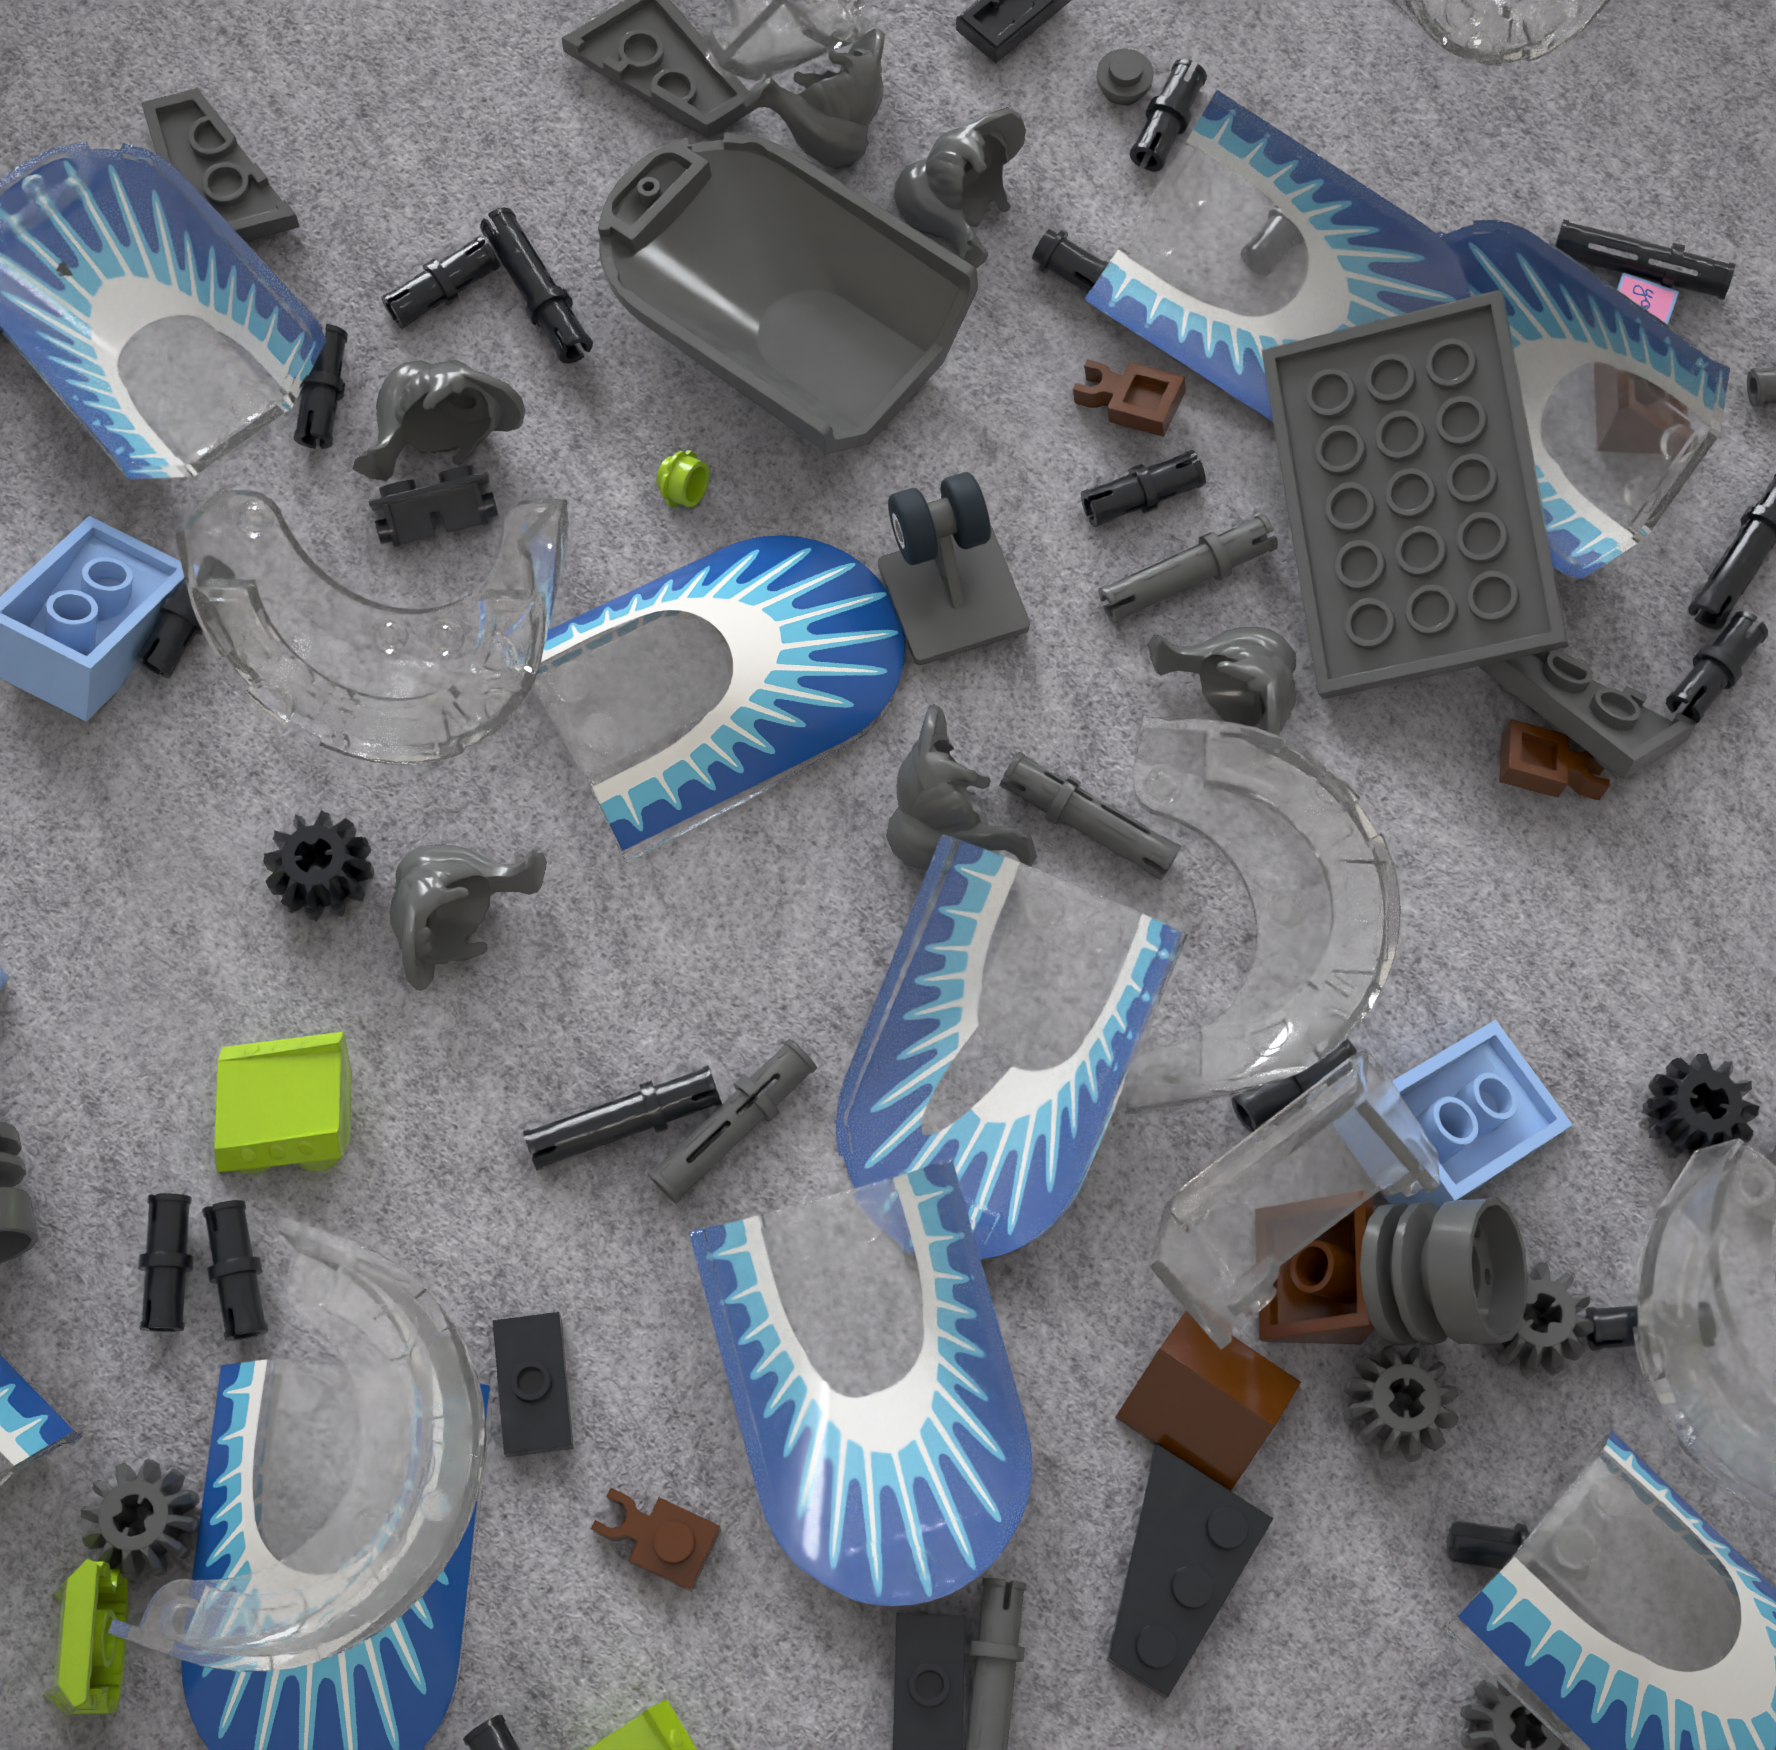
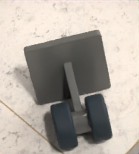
(944, 586)

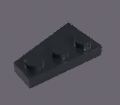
(1181, 1569)

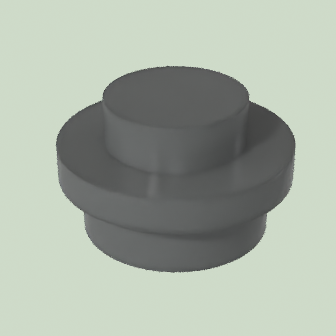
(1124, 76)

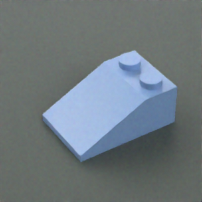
(84, 616)
(1479, 1112)

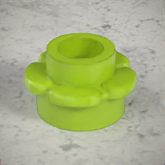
(683, 479)

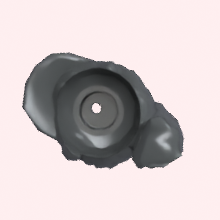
(835, 108)
(959, 179)
(437, 411)
(1241, 673)
(936, 803)
(445, 899)

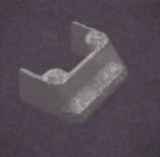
(1285, 1189)

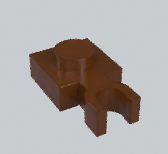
(1137, 399)
(1544, 764)
(668, 1541)

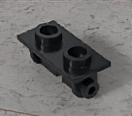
(410, 508)

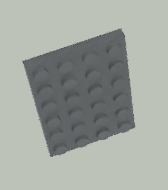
(1413, 497)

